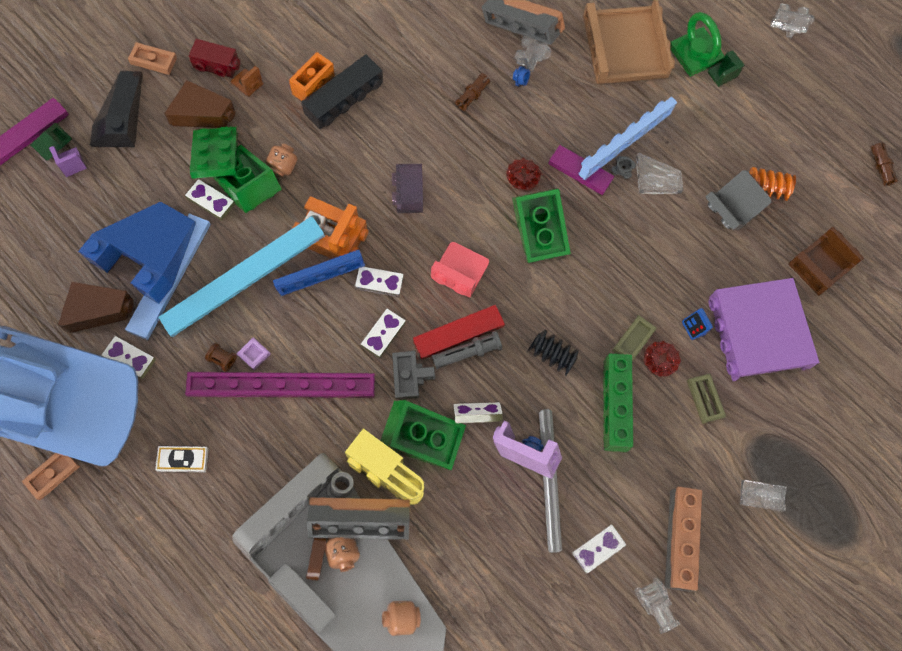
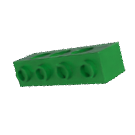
(618, 402)

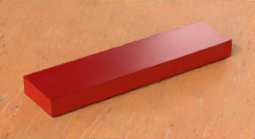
(458, 332)

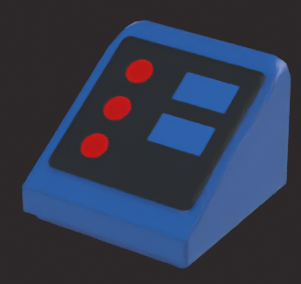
(697, 324)

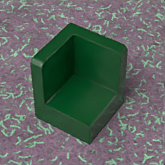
(727, 70)
(53, 136)

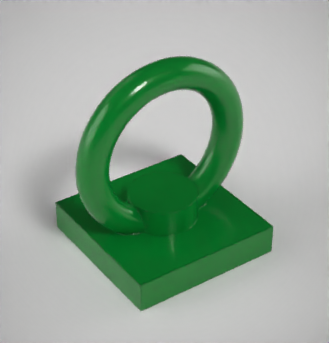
(697, 48)

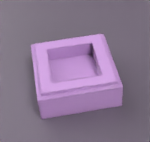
(253, 353)

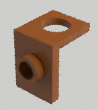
(250, 80)

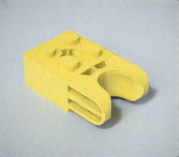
(384, 467)

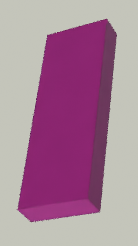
(570, 164)

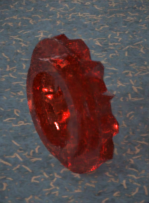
(515, 177)
(652, 359)

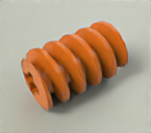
(775, 182)

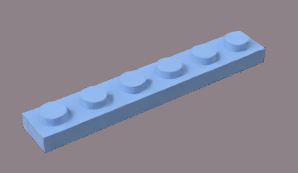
(631, 134)

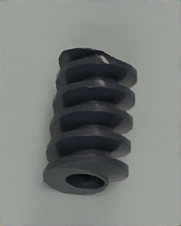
(554, 351)

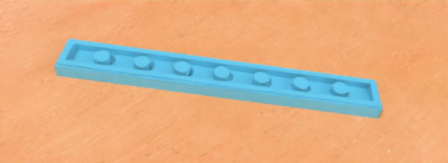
(241, 276)

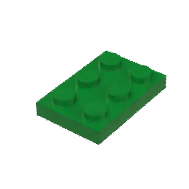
(214, 152)

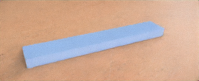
(148, 311)

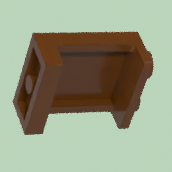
(826, 261)

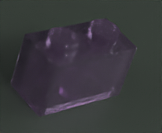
(408, 188)

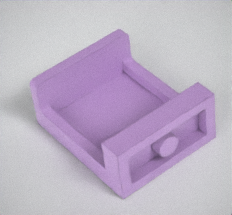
(540, 462)

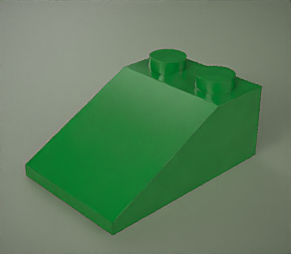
(252, 182)
(541, 225)
(422, 434)

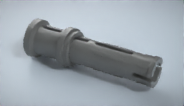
(476, 347)

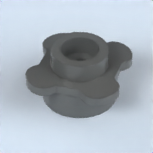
(626, 162)

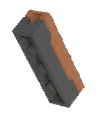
(525, 19)
(358, 518)
(683, 539)

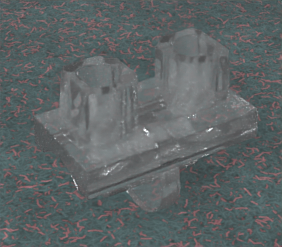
(792, 21)
(534, 52)
(763, 495)

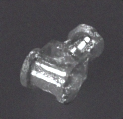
(657, 604)

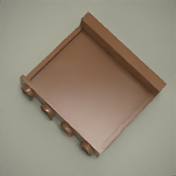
(628, 43)

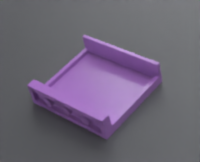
(762, 328)

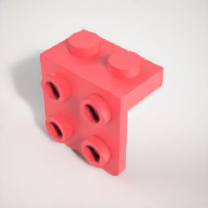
(459, 269)

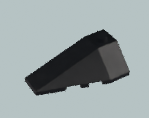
(119, 114)

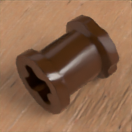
(220, 357)

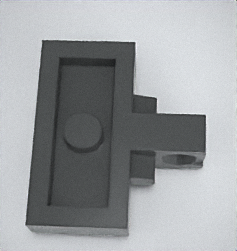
(409, 375)

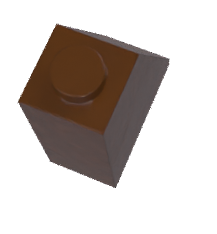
(199, 108)
(93, 307)

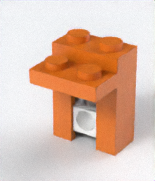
(341, 228)

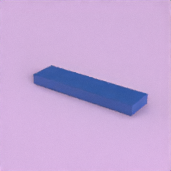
(319, 273)

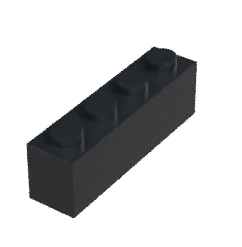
(343, 92)

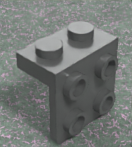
(739, 201)

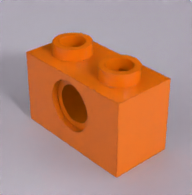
(311, 76)

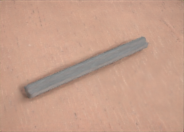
(550, 488)

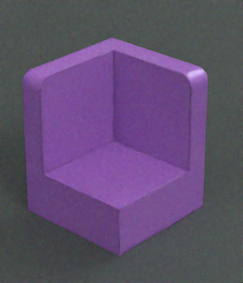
(68, 161)

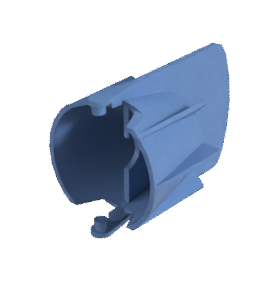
(65, 398)

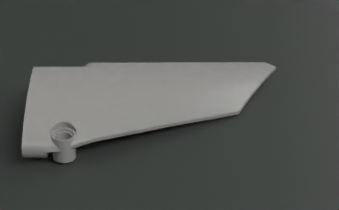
(342, 605)

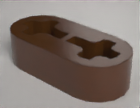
(316, 559)

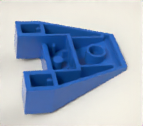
(150, 238)

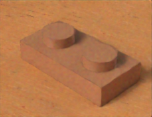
(152, 58)
(50, 475)

